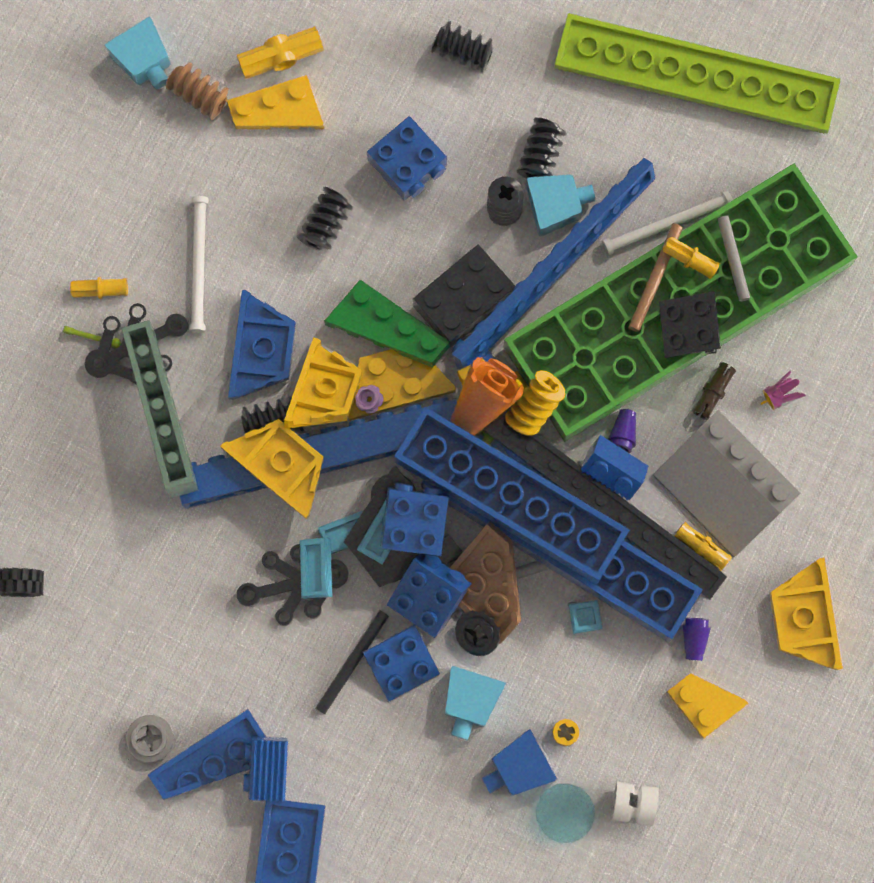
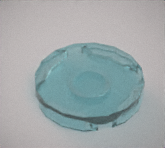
(565, 813)

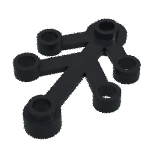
(121, 352)
(292, 584)

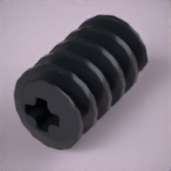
(463, 46)
(540, 148)
(505, 201)
(324, 219)
(259, 418)

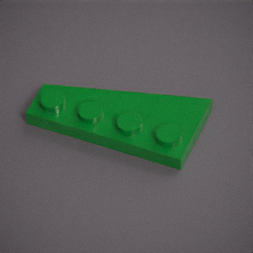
(379, 320)

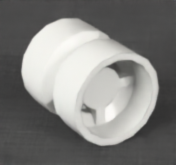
(645, 803)

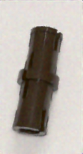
(714, 390)

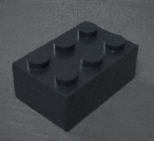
(463, 295)

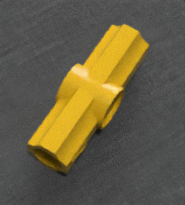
(280, 52)

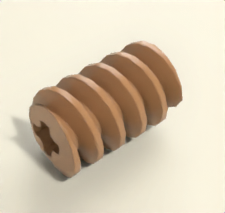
(197, 90)

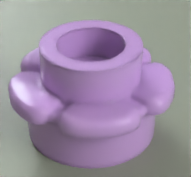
(365, 392)

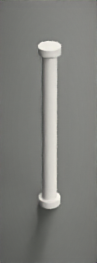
(200, 204)
(666, 223)

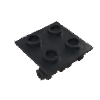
(690, 325)

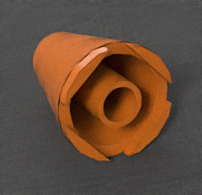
(485, 395)

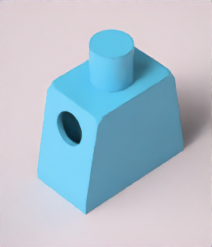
(141, 54)
(556, 201)
(471, 700)

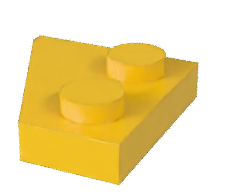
(705, 703)

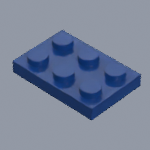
(290, 842)

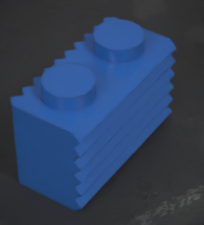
(614, 467)
(267, 768)

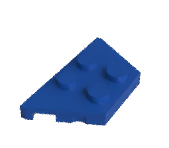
(261, 347)

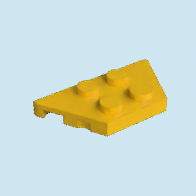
(399, 381)
(323, 389)
(280, 462)
(806, 617)

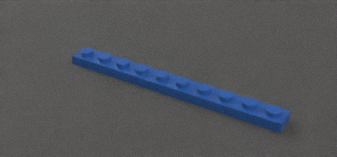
(555, 264)

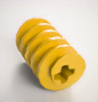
(536, 403)

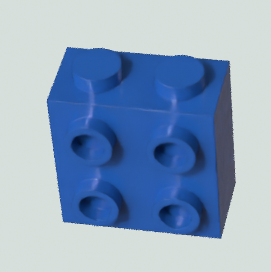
(407, 158)
(414, 520)
(429, 593)

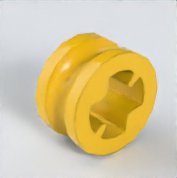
(568, 723)

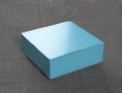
(585, 617)

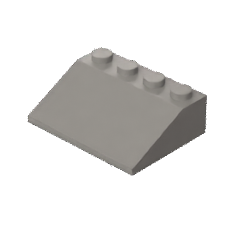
(726, 483)

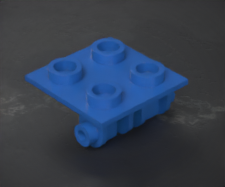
(401, 663)

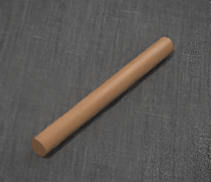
(653, 282)

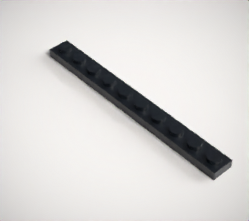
(643, 531)

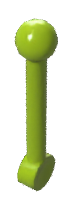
(71, 331)

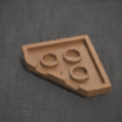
(492, 571)

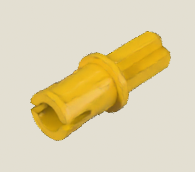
(691, 257)
(99, 287)

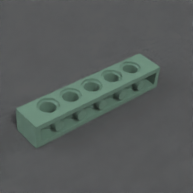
(159, 409)

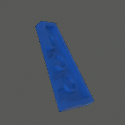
(208, 759)

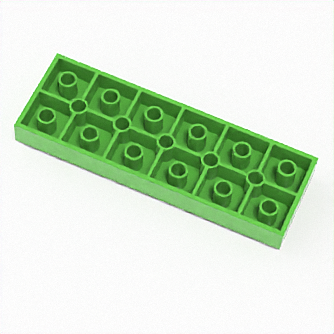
(784, 250)

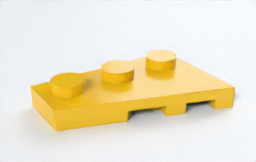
(277, 106)

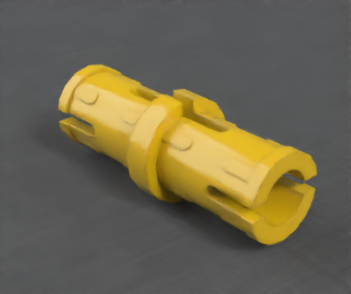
(702, 546)

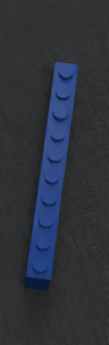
(341, 449)

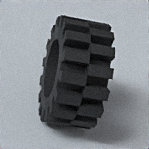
(21, 582)

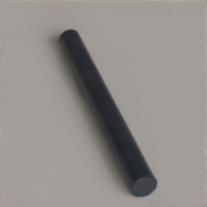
(352, 662)

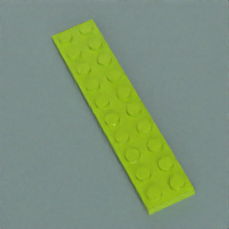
(697, 73)

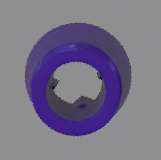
(624, 430)
(695, 636)

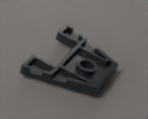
(396, 561)

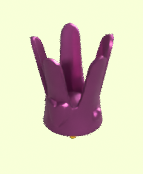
(775, 393)

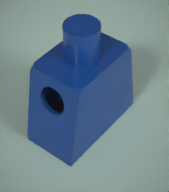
(520, 767)

